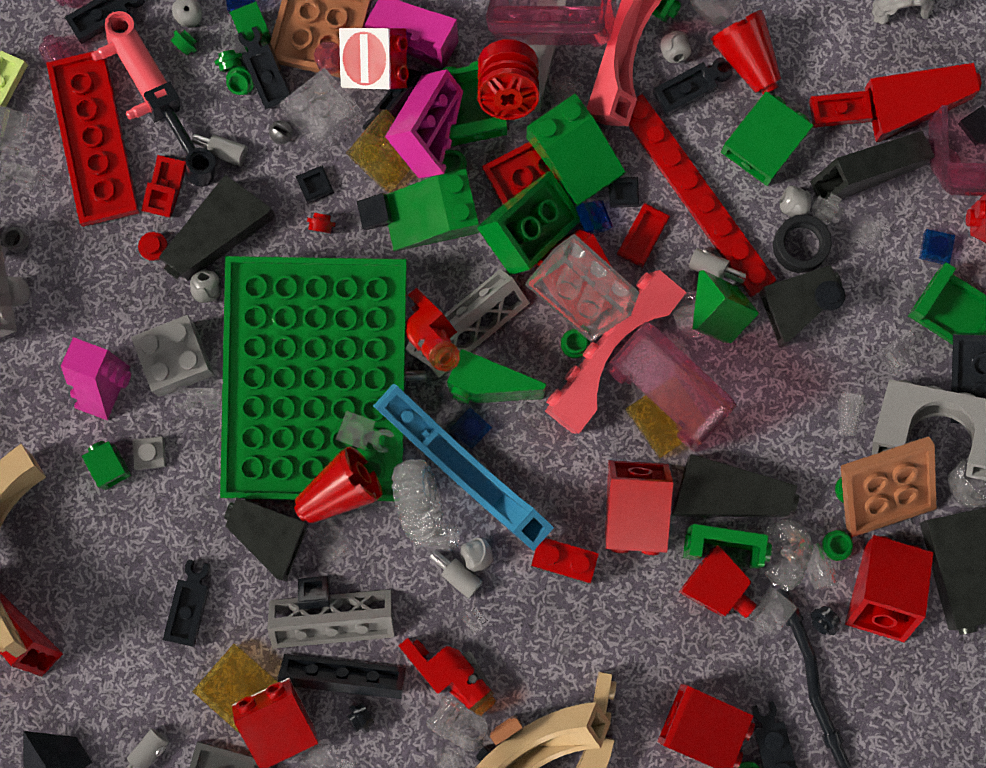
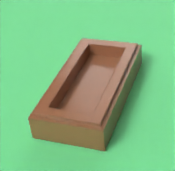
(505, 730)

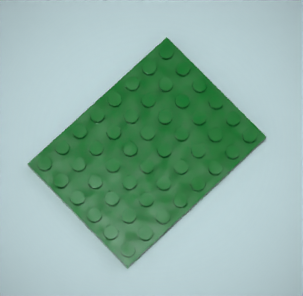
(296, 356)

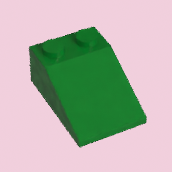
(575, 149)
(432, 211)
(530, 224)
(486, 382)

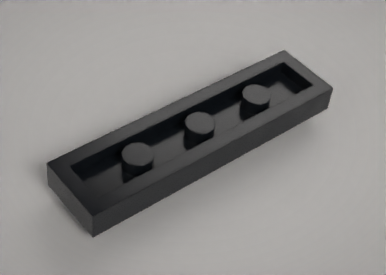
(343, 676)

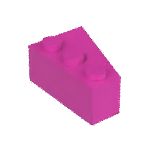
(429, 34)
(425, 122)
(95, 377)

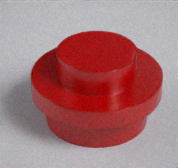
(321, 223)
(152, 245)

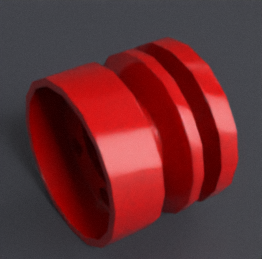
(508, 79)

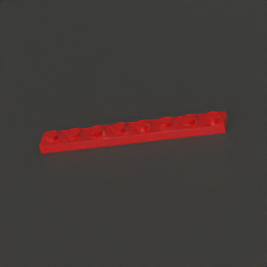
(698, 197)

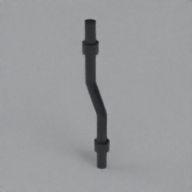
(831, 737)

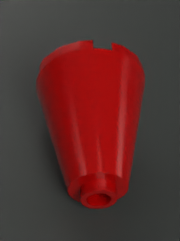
(750, 51)
(338, 488)

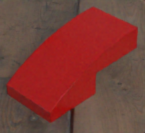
(165, 186)

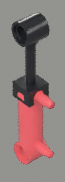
(159, 95)

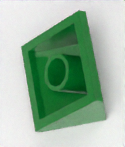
(721, 308)

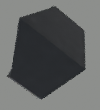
(53, 751)

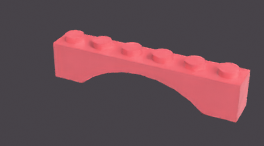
(613, 91)
(577, 399)

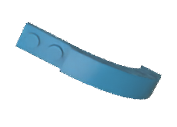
(463, 468)

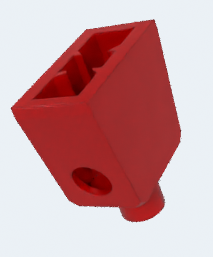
(719, 585)

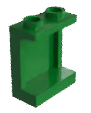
(472, 122)
(766, 137)
(950, 306)
(756, 543)

